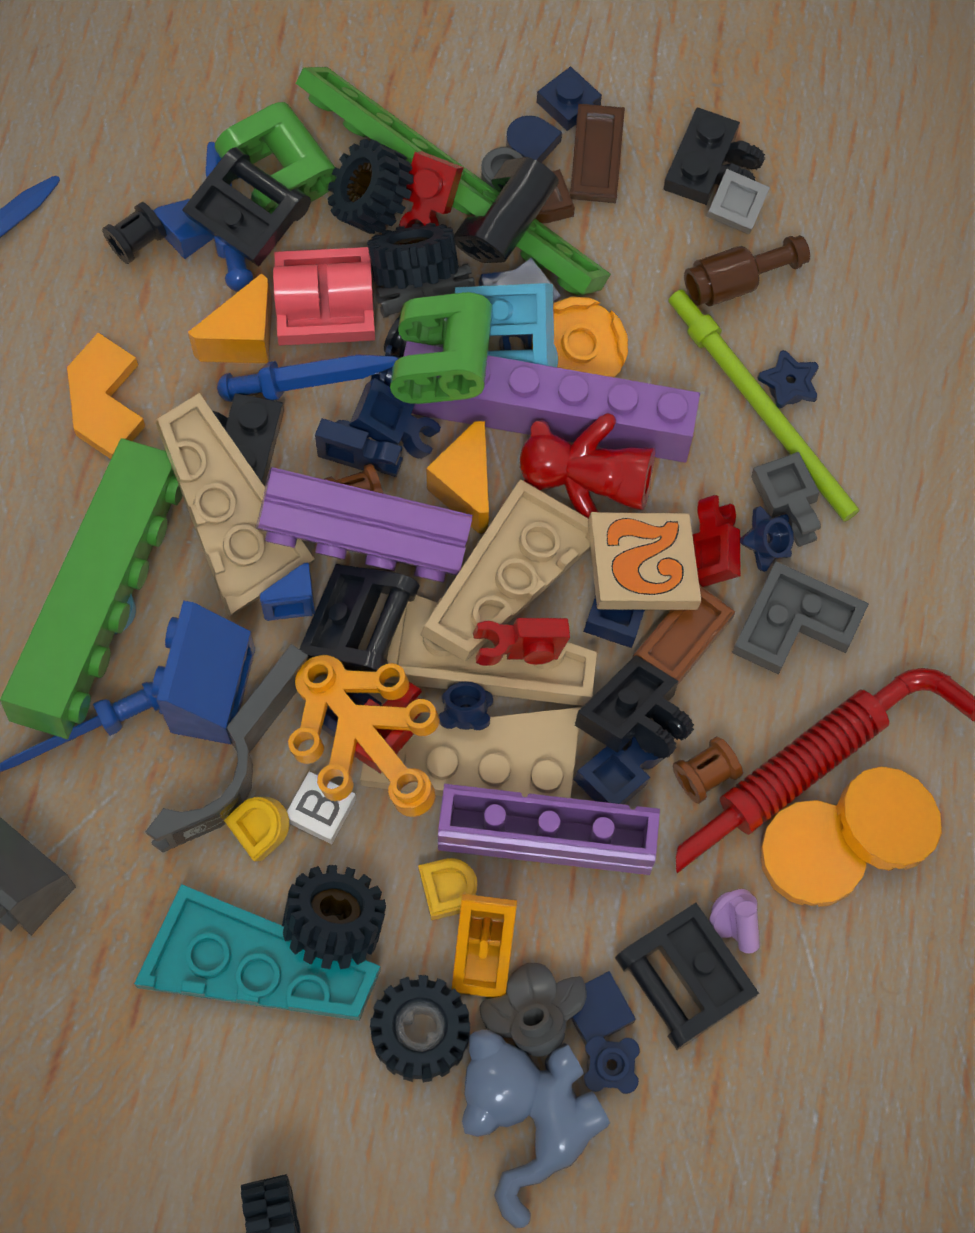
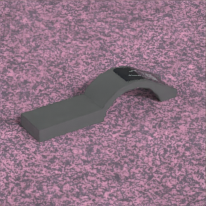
(245, 730)

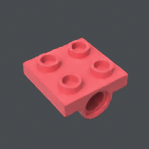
(323, 296)

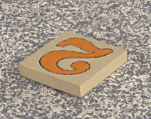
(644, 561)

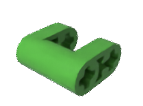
(283, 134)
(464, 352)

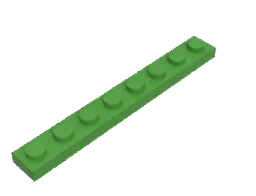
(474, 196)

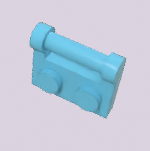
(522, 311)

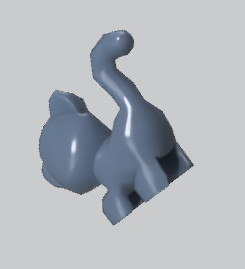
(506, 1089)

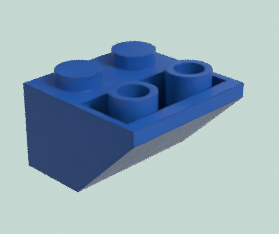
(203, 673)

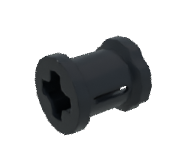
(134, 232)

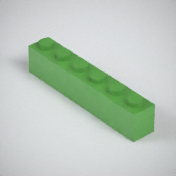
(92, 592)

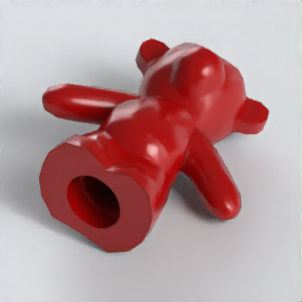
(613, 473)

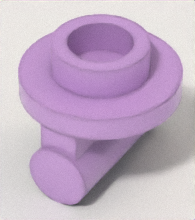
(736, 917)

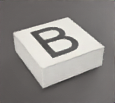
(316, 813)

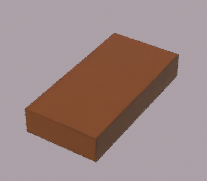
(685, 636)

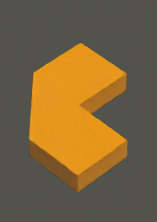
(92, 381)

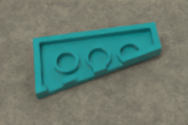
(242, 958)

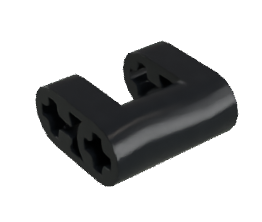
(523, 191)

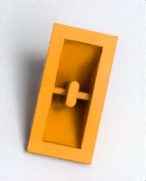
(237, 328)
(460, 476)
(483, 945)

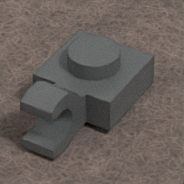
(789, 489)

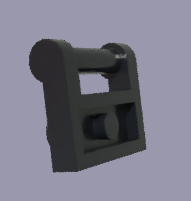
(237, 218)
(347, 611)
(701, 965)

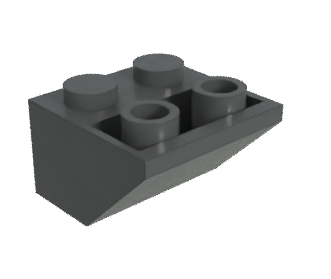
(28, 882)

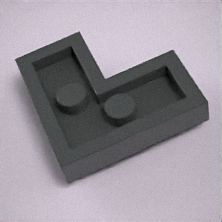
(792, 605)

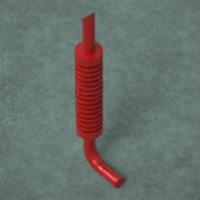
(815, 755)

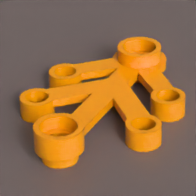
(359, 725)

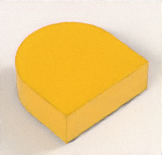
(259, 826)
(444, 884)

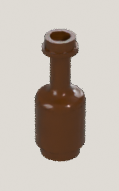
(738, 271)

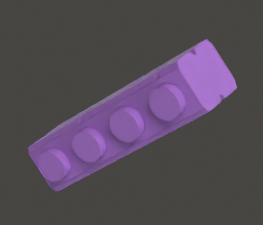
(364, 523)
(548, 829)

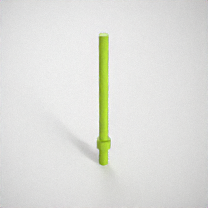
(706, 334)

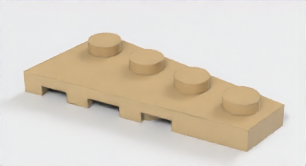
(224, 505)
(511, 566)
(428, 665)
(512, 754)

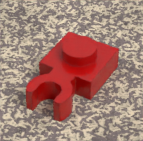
(432, 188)

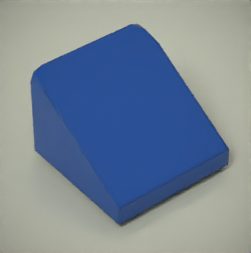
(180, 230)
(289, 596)

